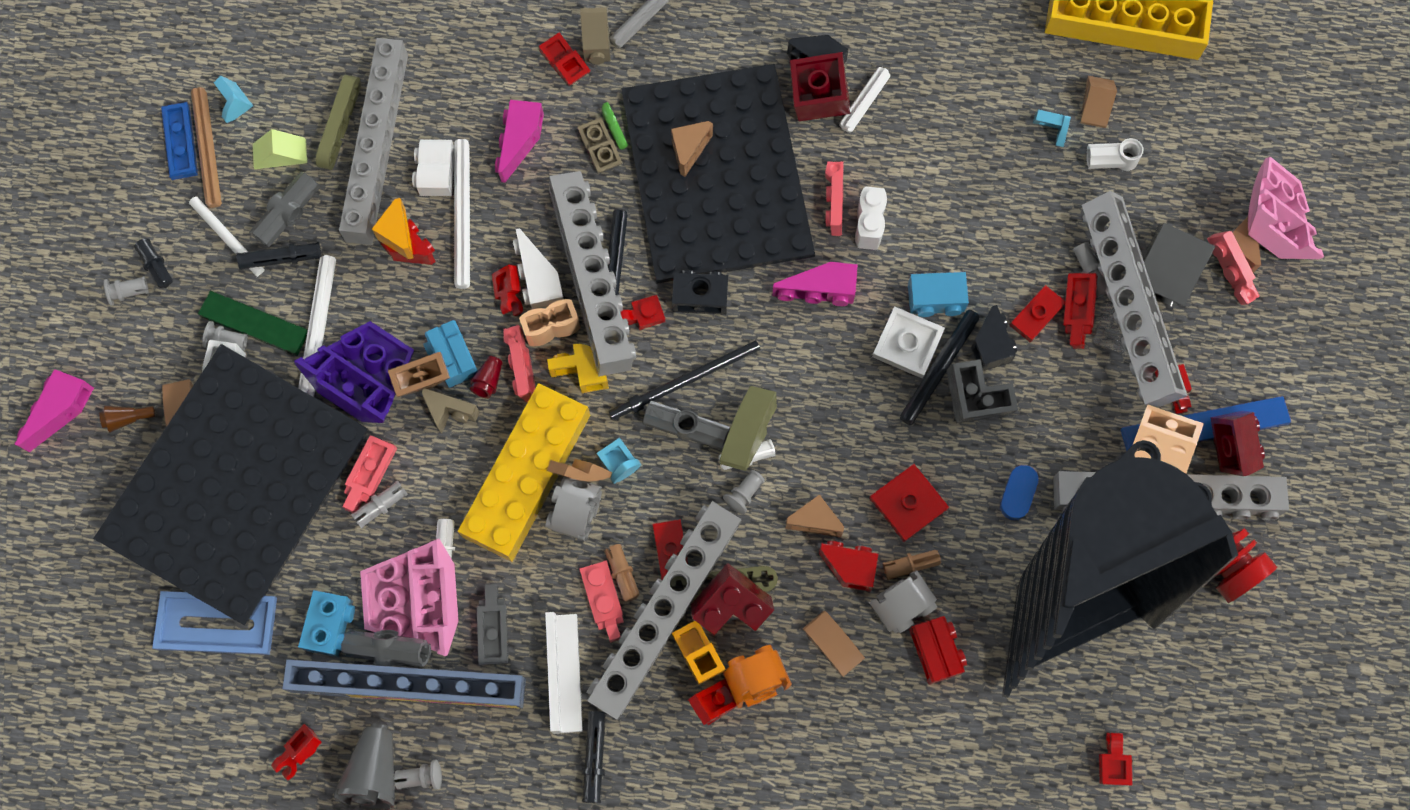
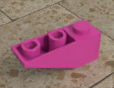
(521, 133)
(827, 282)
(58, 404)

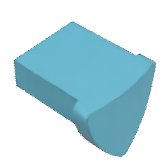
(236, 102)
(1054, 120)
(618, 460)

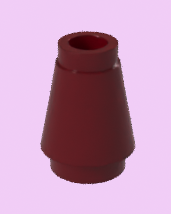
(487, 378)

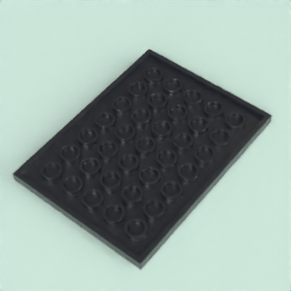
(744, 190)
(232, 484)

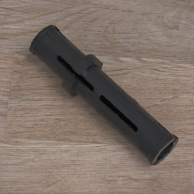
(282, 255)
(592, 794)

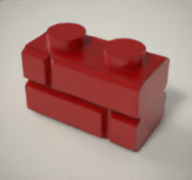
(937, 649)

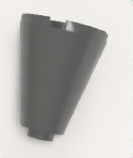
(370, 771)

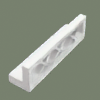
(563, 673)

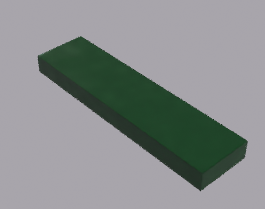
(253, 323)

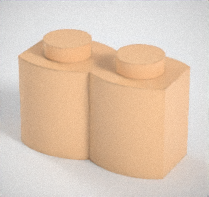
(555, 321)

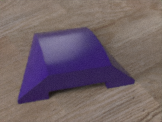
(356, 371)

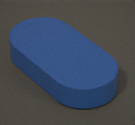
(1019, 492)

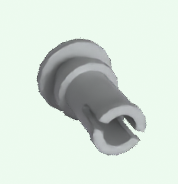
(123, 289)
(222, 335)
(742, 494)
(420, 776)

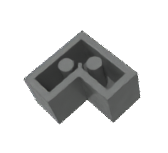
(973, 399)

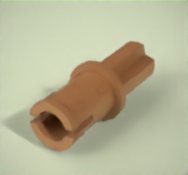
(910, 563)
(622, 572)

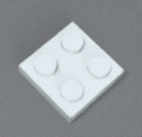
(908, 342)

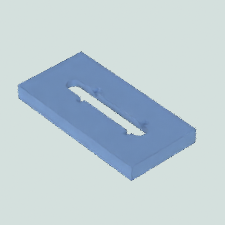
(173, 637)

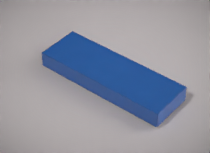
(179, 141)

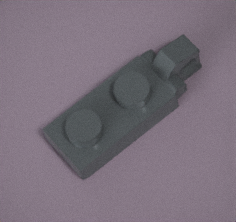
(492, 628)

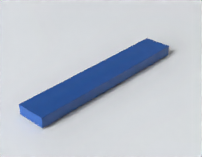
(1269, 413)

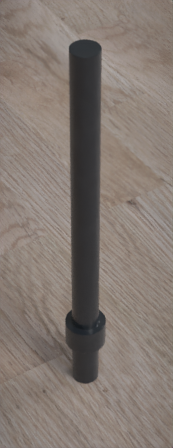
(637, 403)

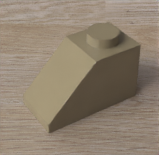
(595, 35)

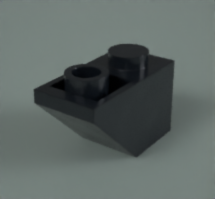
(814, 46)
(993, 342)

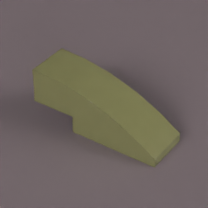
(748, 428)

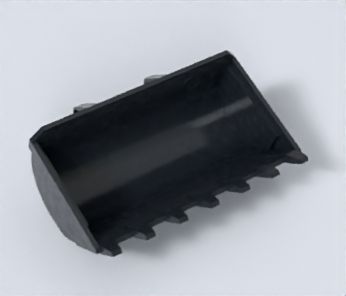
(1121, 551)

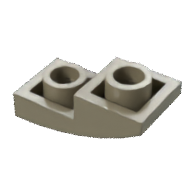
(599, 145)

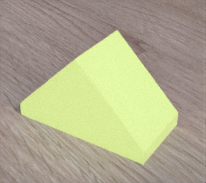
(278, 150)

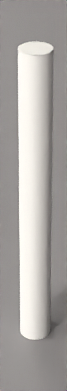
(221, 230)

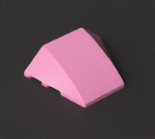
(1279, 216)
(413, 596)

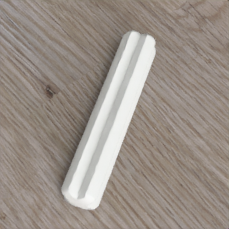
(865, 99)

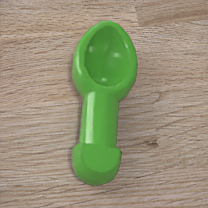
(613, 125)

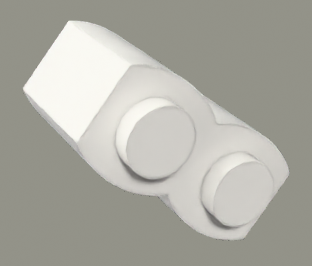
(434, 168)
(870, 218)

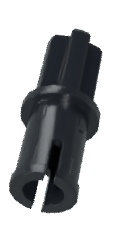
(153, 263)

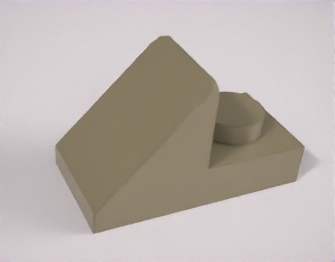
(442, 406)

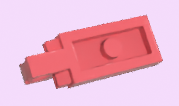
(834, 194)
(1234, 266)
(520, 362)
(367, 472)
(603, 598)

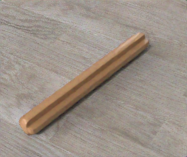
(206, 147)

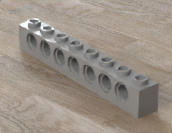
(373, 141)
(607, 357)
(1169, 383)
(1270, 491)
(708, 517)

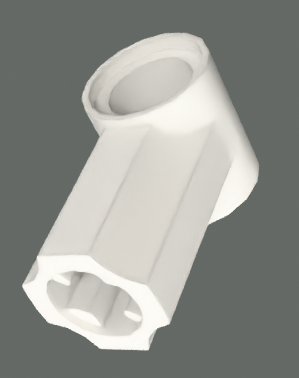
(1113, 156)

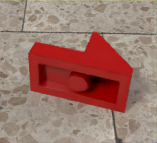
(713, 702)

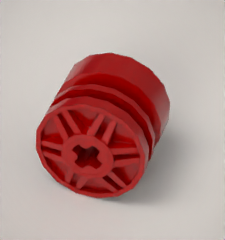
(1244, 570)

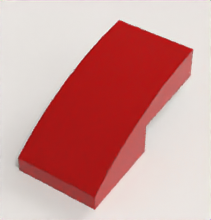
(563, 59)

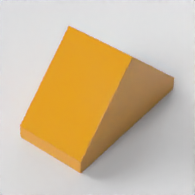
(393, 229)

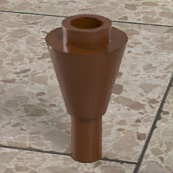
(118, 417)

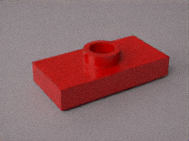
(1037, 313)
(667, 539)

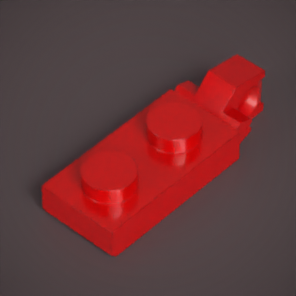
(1080, 307)

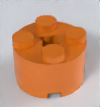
(756, 677)

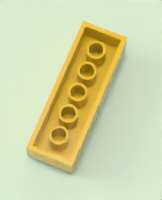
(1154, 26)
(520, 474)

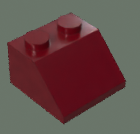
(820, 87)
(1238, 443)

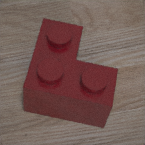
(729, 595)

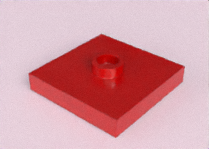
(909, 502)

